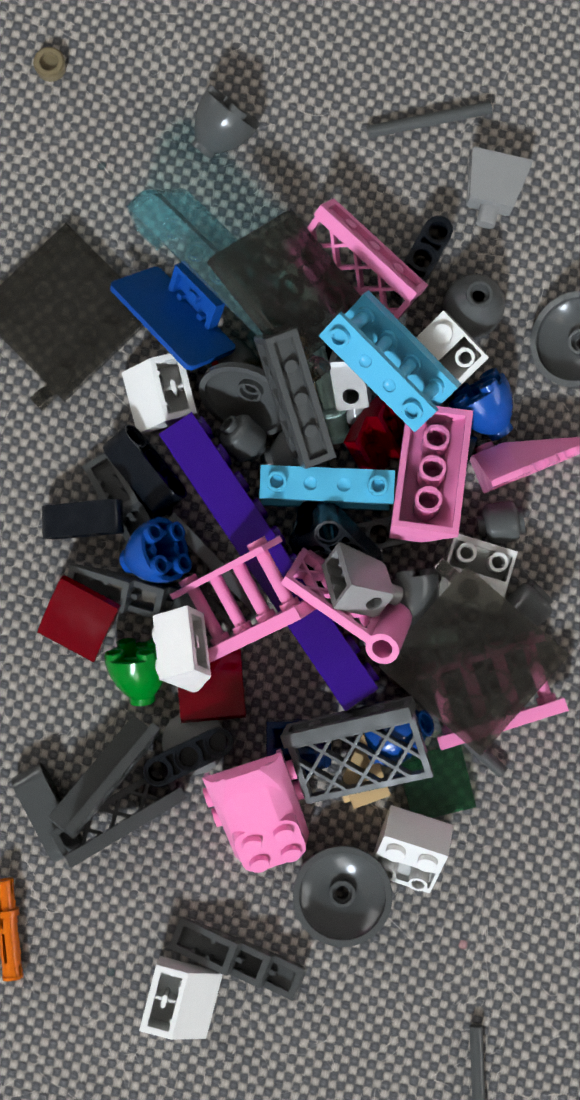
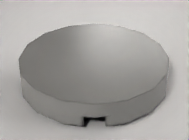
(179, 732)

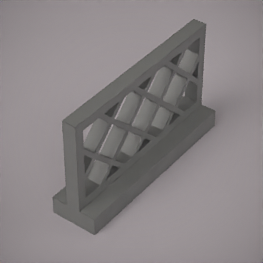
(350, 723)

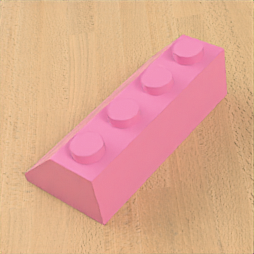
(432, 477)

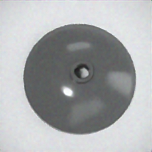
(557, 340)
(237, 390)
(349, 918)

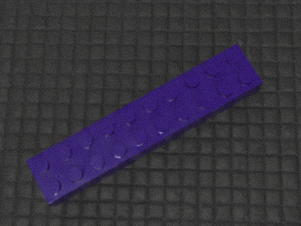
(244, 523)

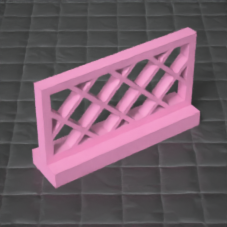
(369, 250)

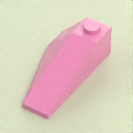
(511, 461)

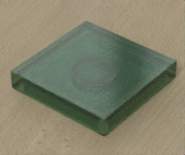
(445, 791)

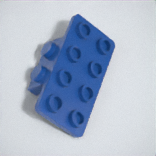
(177, 313)

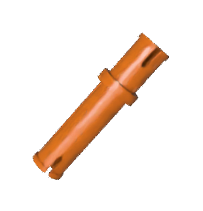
(9, 936)

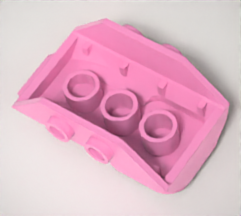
(259, 811)

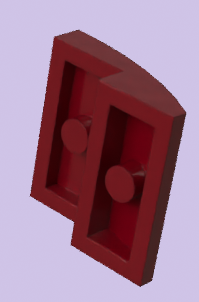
(375, 436)
(78, 618)
(220, 696)

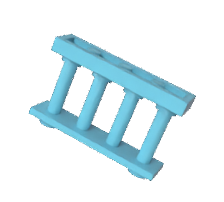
(390, 360)
(342, 486)

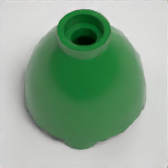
(134, 670)

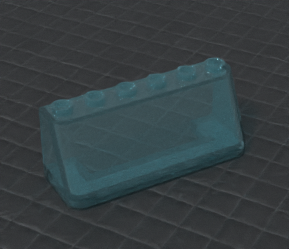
(192, 234)

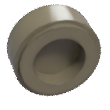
(50, 64)

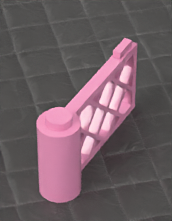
(382, 633)

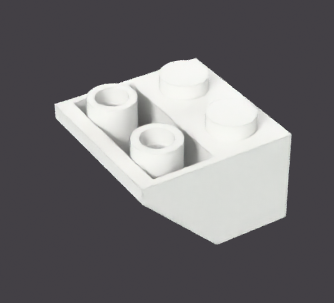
(453, 346)
(159, 393)
(487, 560)
(181, 648)
(413, 848)
(180, 1000)

